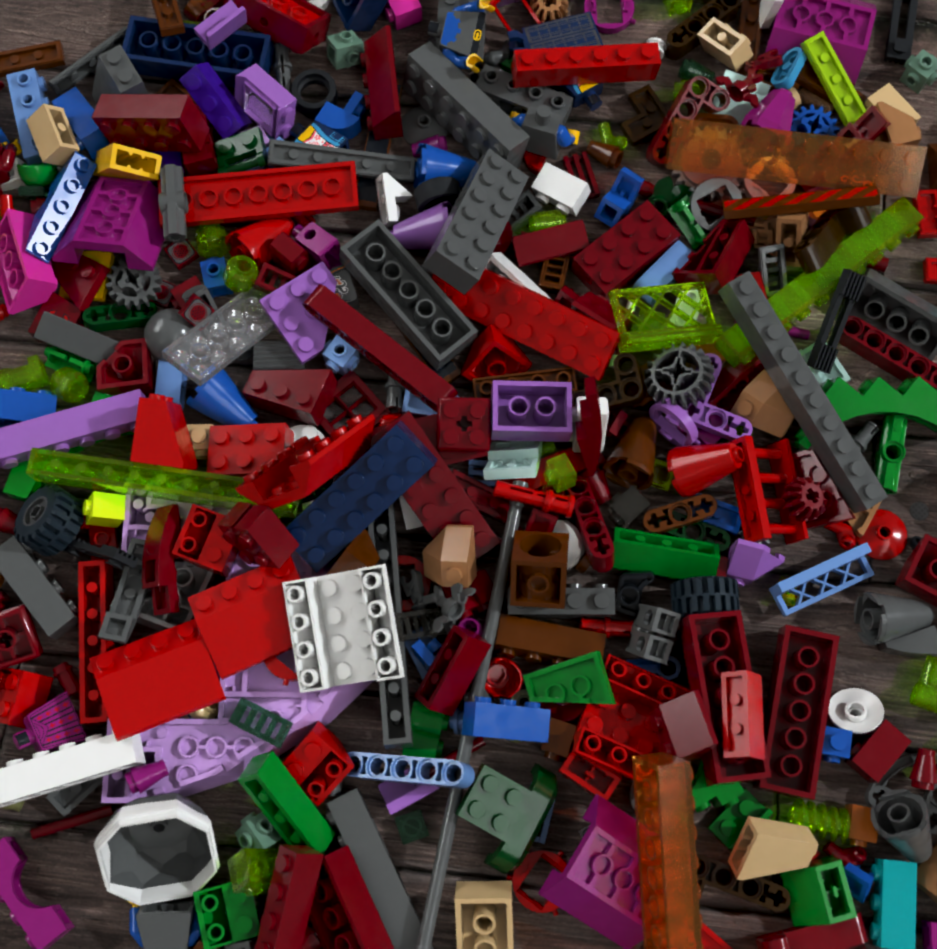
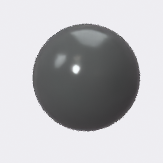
(163, 330)

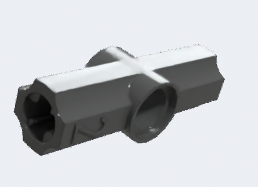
(173, 203)

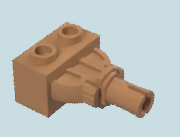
(781, 229)

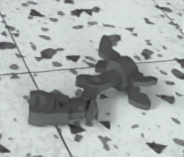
(451, 608)

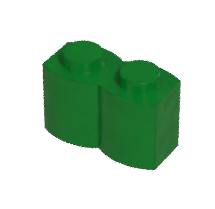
(426, 732)

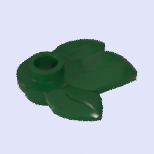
(668, 195)

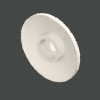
(856, 702)

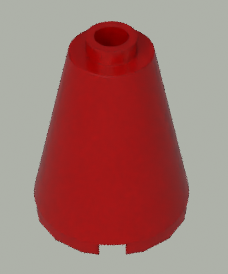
(256, 238)
(702, 465)

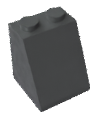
(116, 75)

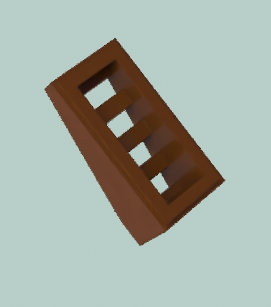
(550, 286)

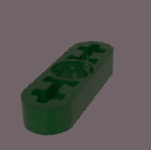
(113, 324)
(714, 531)

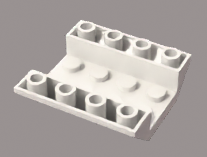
(343, 628)

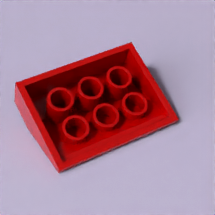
(245, 618)
(156, 679)

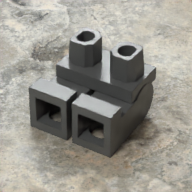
(648, 633)

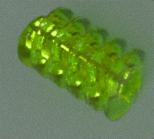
(820, 818)

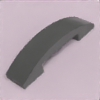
(127, 601)

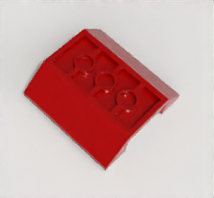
(307, 464)
(622, 730)

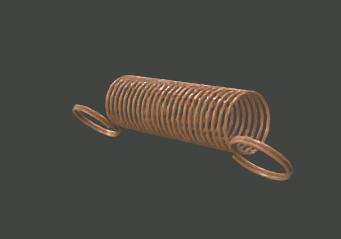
(817, 98)

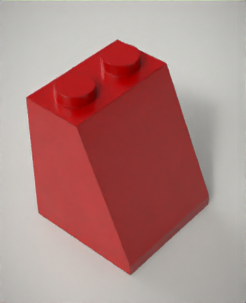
(162, 434)

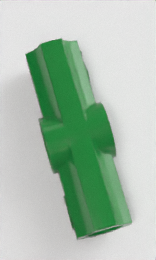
(891, 439)

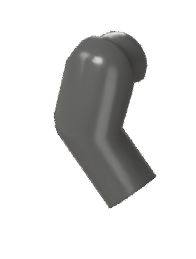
(496, 57)

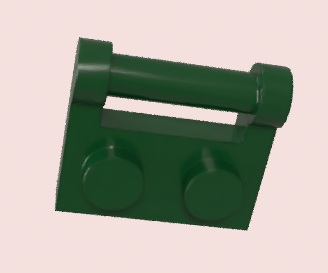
(239, 148)

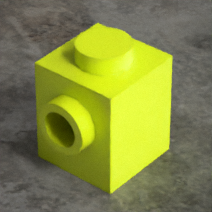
(104, 509)

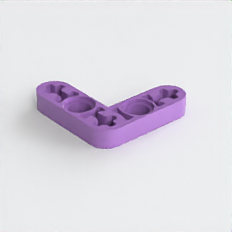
(705, 410)

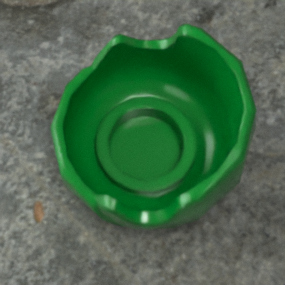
(37, 174)

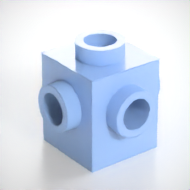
(339, 362)

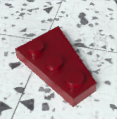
(80, 280)
(837, 510)

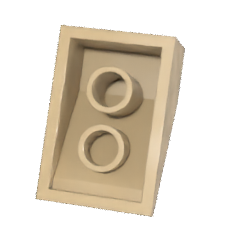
(484, 915)

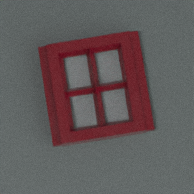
(349, 400)

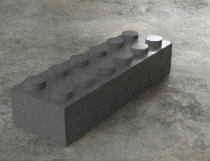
(462, 106)
(476, 222)
(407, 294)

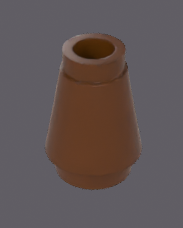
(606, 154)

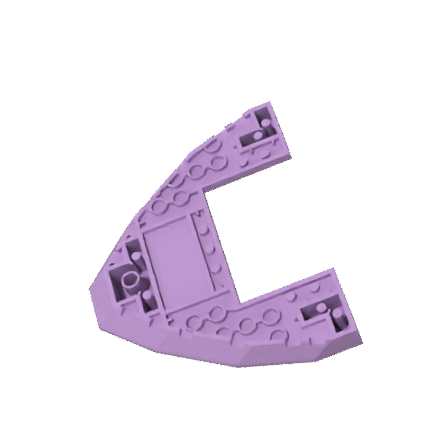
(213, 751)

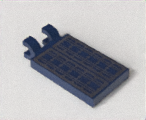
(563, 32)

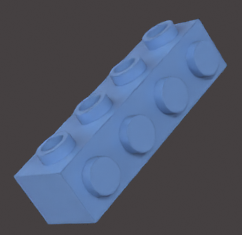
(27, 96)

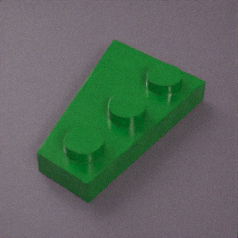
(571, 681)

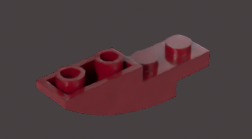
(159, 563)

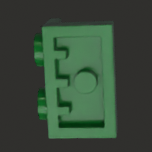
(730, 821)

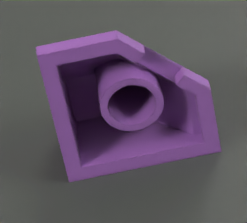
(750, 561)

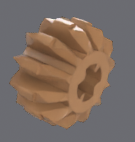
(549, 9)

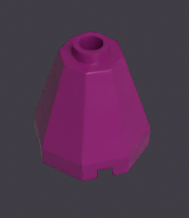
(773, 111)

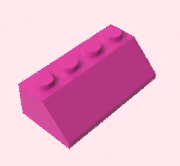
(23, 277)

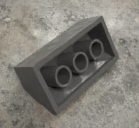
(898, 314)

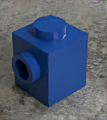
(212, 275)
(836, 744)

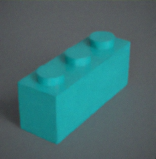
(894, 904)

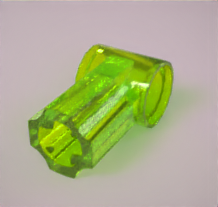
(925, 690)

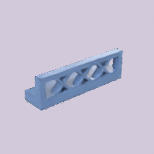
(822, 569)

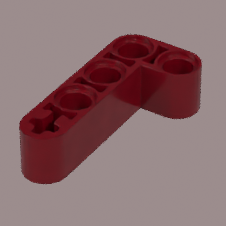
(693, 103)
(590, 523)
(833, 936)

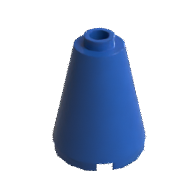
(440, 163)
(223, 401)

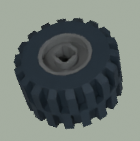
(49, 520)
(704, 595)

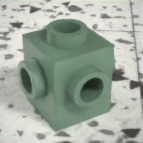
(344, 49)
(920, 71)
(257, 832)

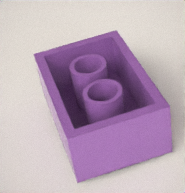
(531, 411)

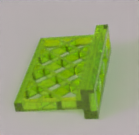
(657, 338)

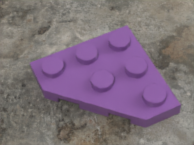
(295, 324)

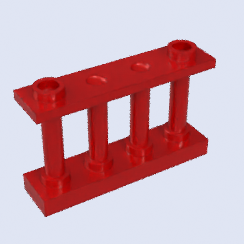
(750, 493)

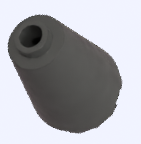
(889, 617)
(904, 823)

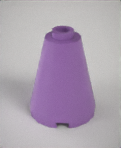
(423, 228)

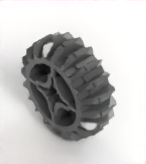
(668, 368)

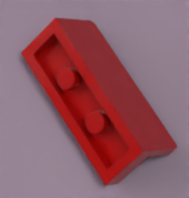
(742, 715)

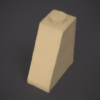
(771, 848)

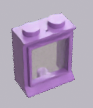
(265, 101)

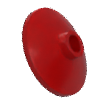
(884, 547)

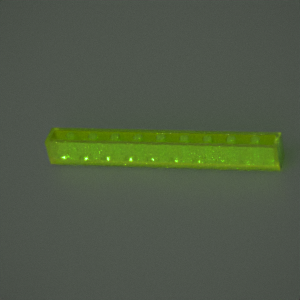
(813, 289)
(141, 480)

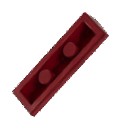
(550, 243)

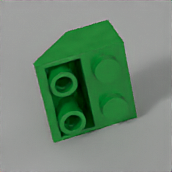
(819, 893)
(225, 916)

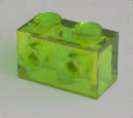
(252, 870)

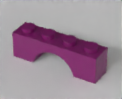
(40, 923)

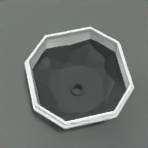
(157, 849)

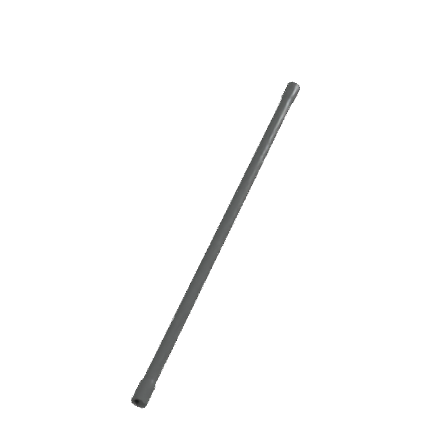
(466, 742)

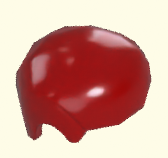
(503, 678)

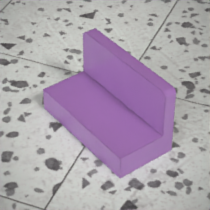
(221, 24)
(402, 795)

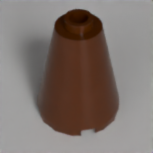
(634, 455)

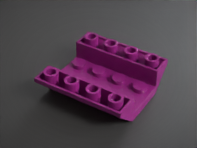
(844, 22)
(115, 218)
(602, 876)

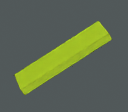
(833, 78)

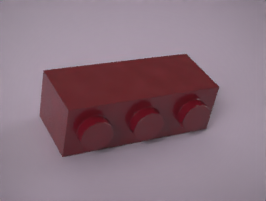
(452, 670)

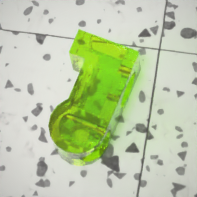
(27, 376)

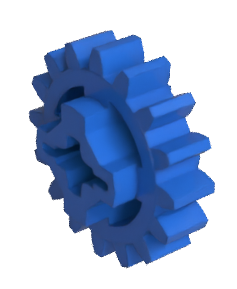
(806, 119)

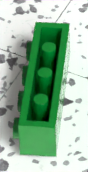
(664, 554)
(285, 803)

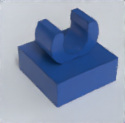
(426, 653)
(858, 881)

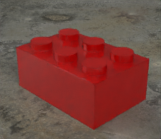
(244, 447)

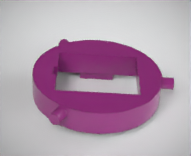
(627, 11)

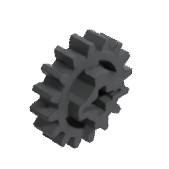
(126, 292)

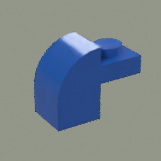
(345, 120)
(620, 198)

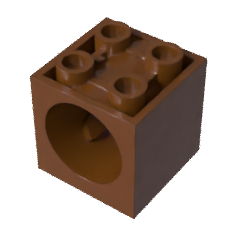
(539, 569)

